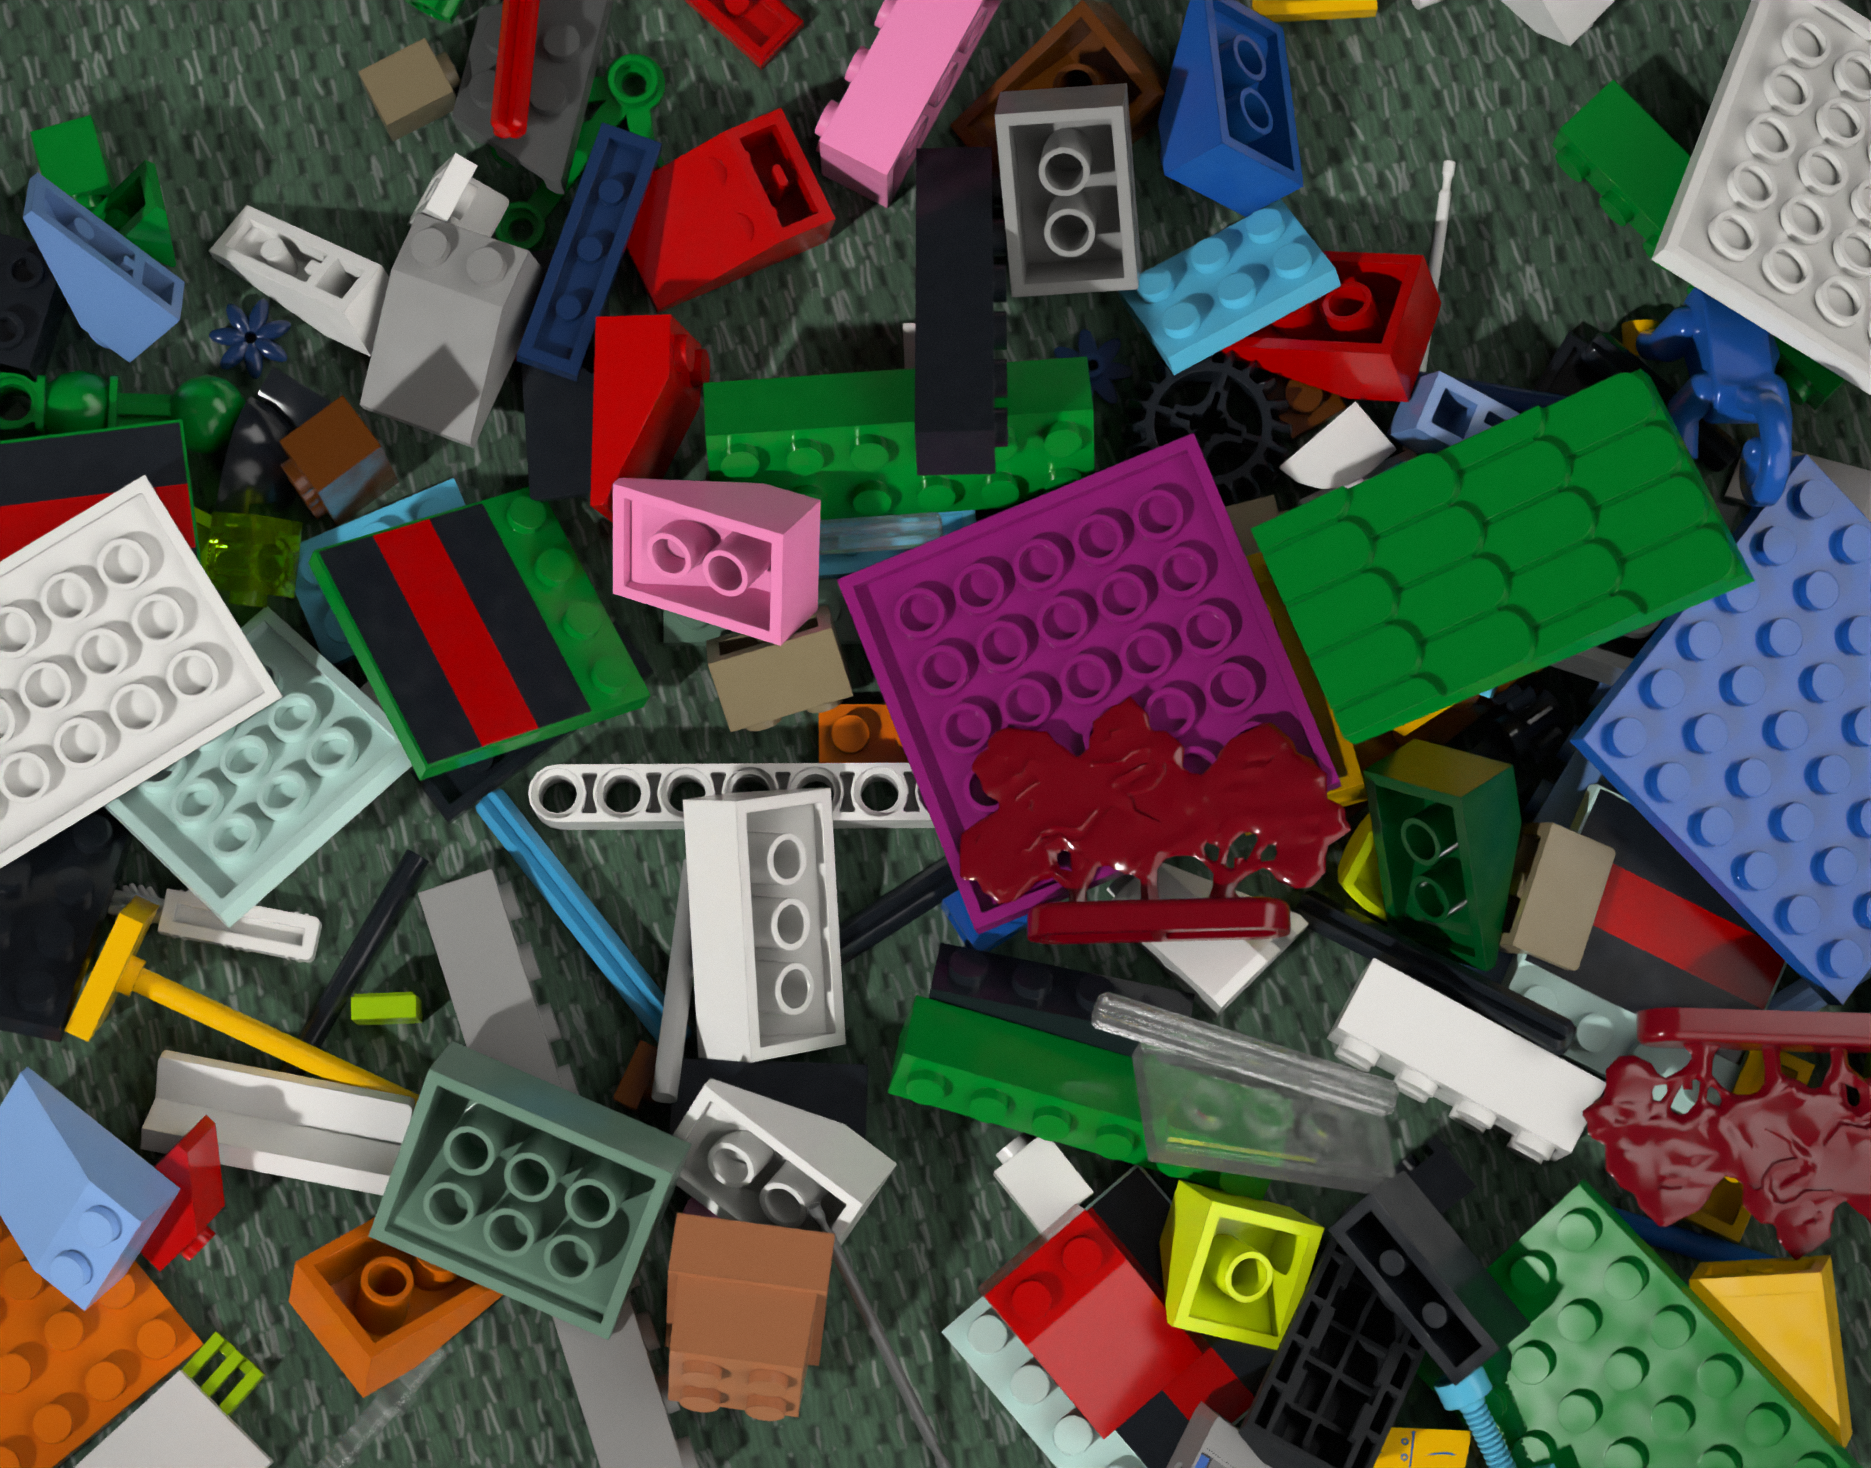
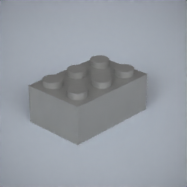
(1068, 190)

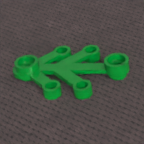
(613, 111)

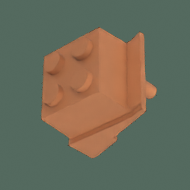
(744, 1314)

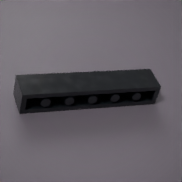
(956, 312)

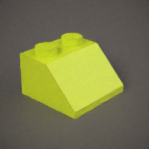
(1235, 1264)

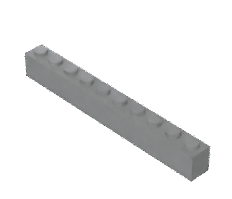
(501, 1018)

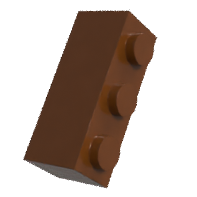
(336, 463)

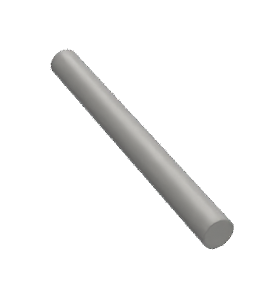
(676, 1003)

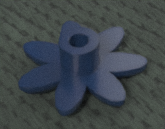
(245, 328)
(1102, 360)

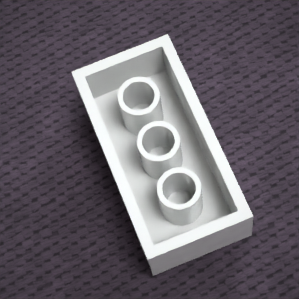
(1465, 1062)

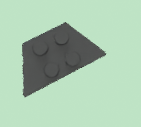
(562, 78)

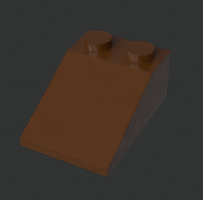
(1080, 50)

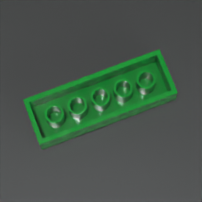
(855, 439)

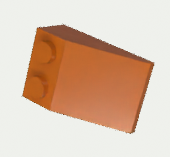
(381, 1306)

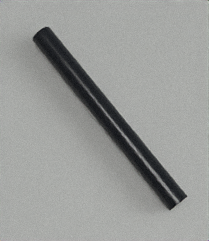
(360, 953)

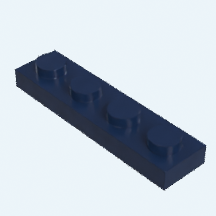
(589, 252)

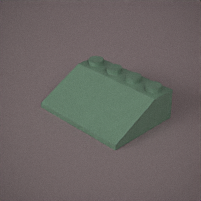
(528, 1189)

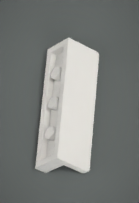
(280, 1121)

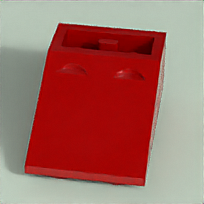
(727, 212)

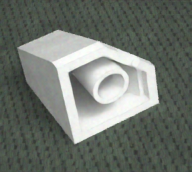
(1209, 969)

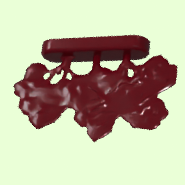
(1133, 808)
(1787, 1143)

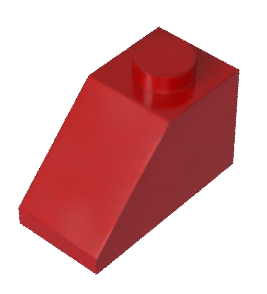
(196, 1170)

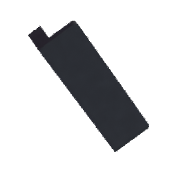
(559, 424)

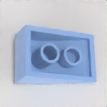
(74, 1191)

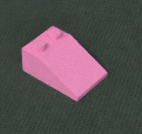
(719, 552)

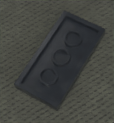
(52, 919)

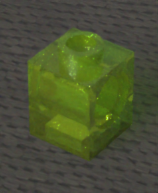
(253, 557)

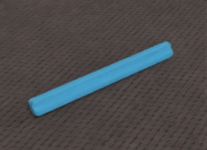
(574, 909)

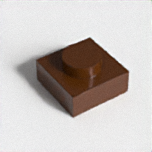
(1307, 405)
(638, 1079)

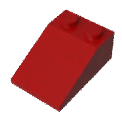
(1361, 336)
(642, 398)
(1090, 1320)

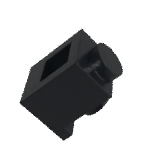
(1438, 1176)

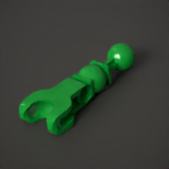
(88, 402)

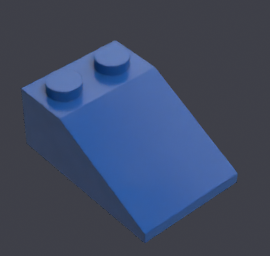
(1230, 109)

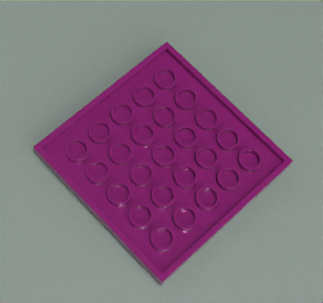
(1060, 617)

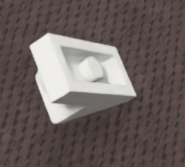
(461, 199)

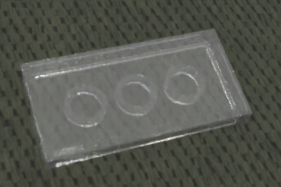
(1253, 1127)

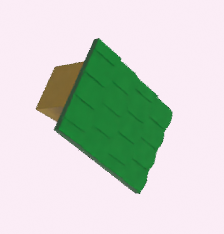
(1499, 556)

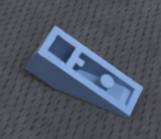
(107, 280)
(1443, 414)

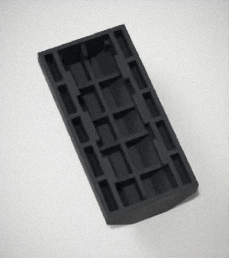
(1333, 1374)

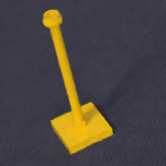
(123, 972)

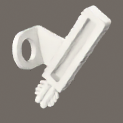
(258, 931)

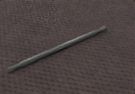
(881, 1341)

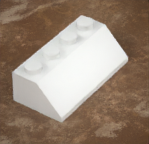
(764, 923)

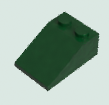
(1445, 847)

